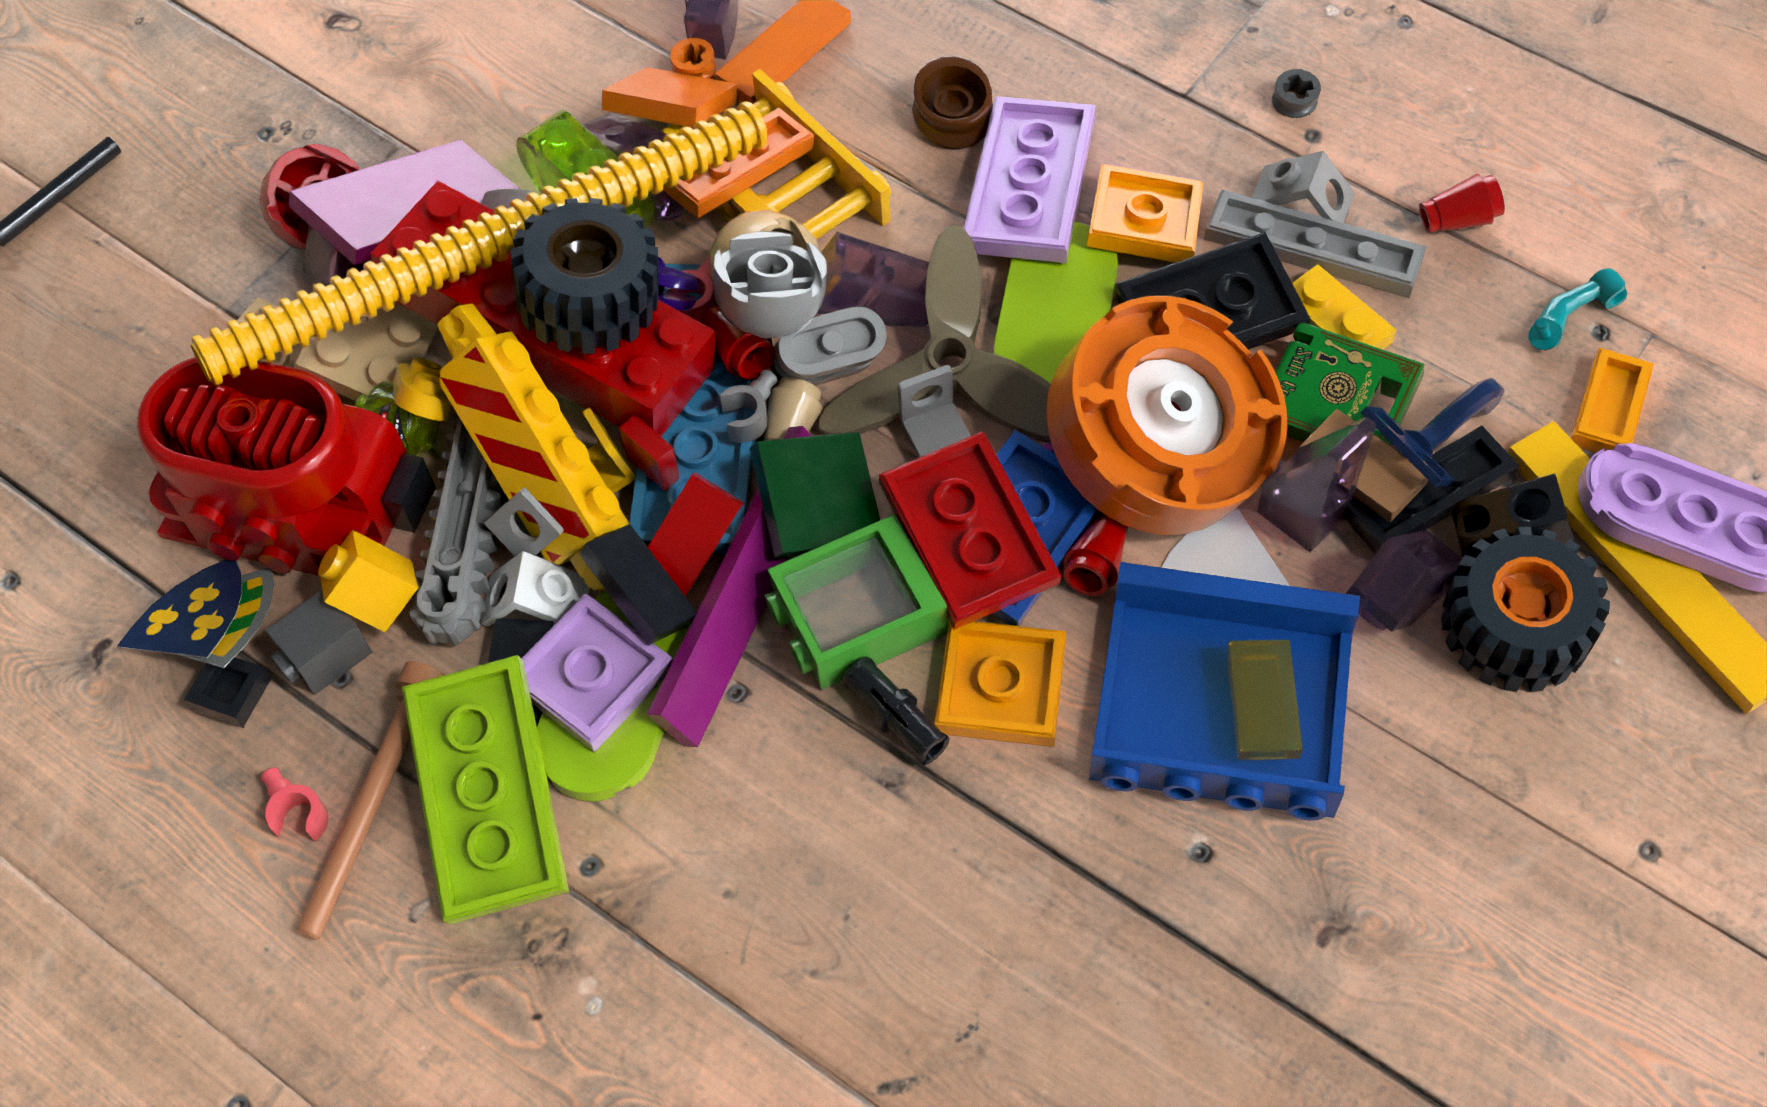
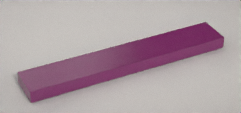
(719, 629)

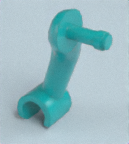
(1549, 327)

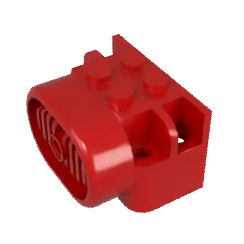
(265, 464)

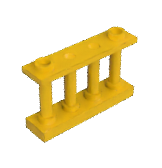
(831, 160)

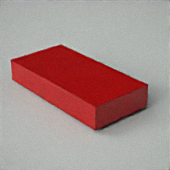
(693, 530)

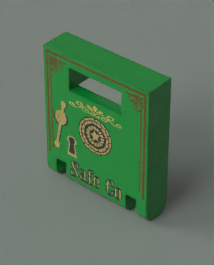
(1340, 373)

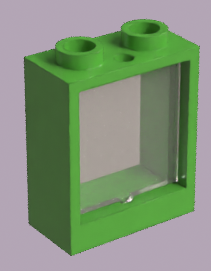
(856, 601)

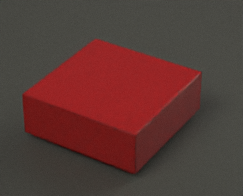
(649, 452)

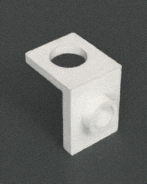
(533, 588)

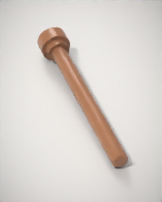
(363, 810)

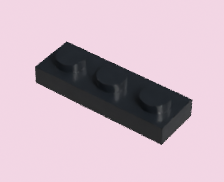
(1472, 461)

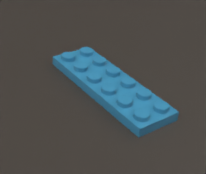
(702, 447)

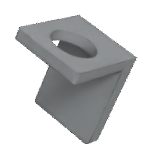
(1302, 179)
(934, 420)
(512, 532)

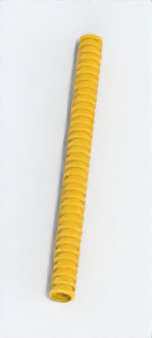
(472, 245)

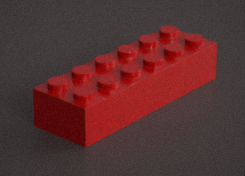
(639, 379)

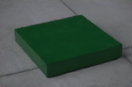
(813, 490)

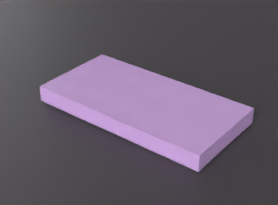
(1030, 179)

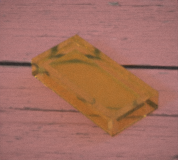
(1264, 700)

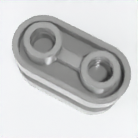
(831, 346)

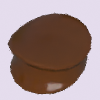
(952, 102)

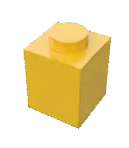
(367, 580)

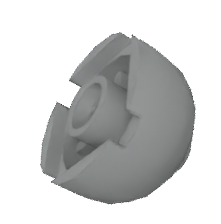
(769, 283)

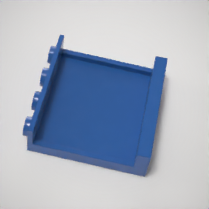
(1169, 691)

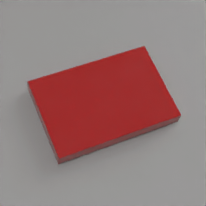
(970, 529)

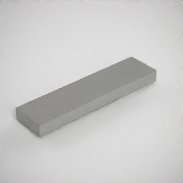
(1314, 240)

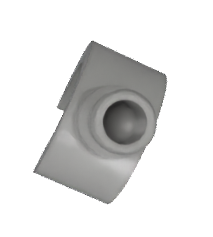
(748, 397)

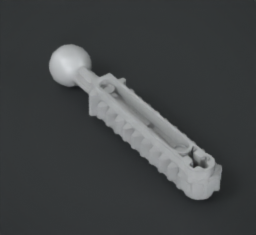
(458, 544)

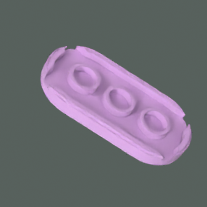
(1679, 512)

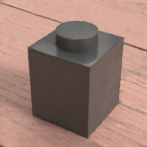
(316, 643)

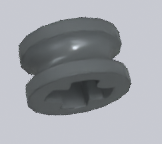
(1305, 84)

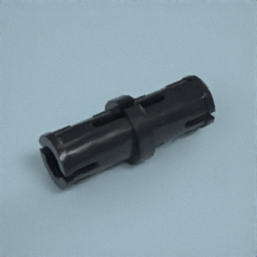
(919, 734)

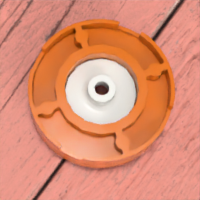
(1165, 416)

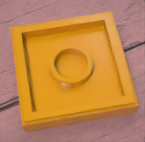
(1145, 214)
(1001, 683)

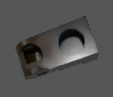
(1527, 504)

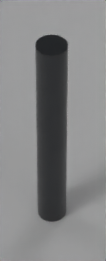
(57, 189)

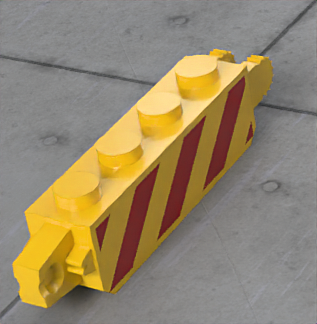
(525, 436)

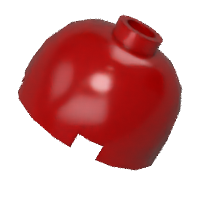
(292, 171)

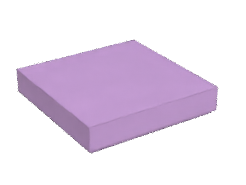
(592, 672)

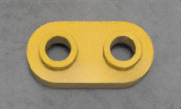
(419, 390)

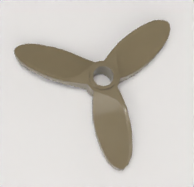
(986, 380)

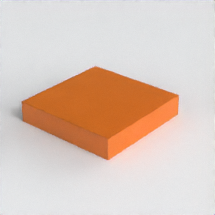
(669, 96)

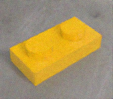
(1340, 311)

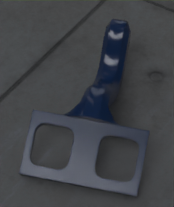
(1420, 444)

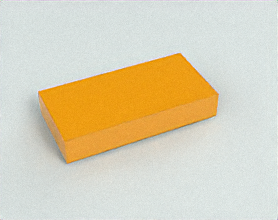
(1611, 401)

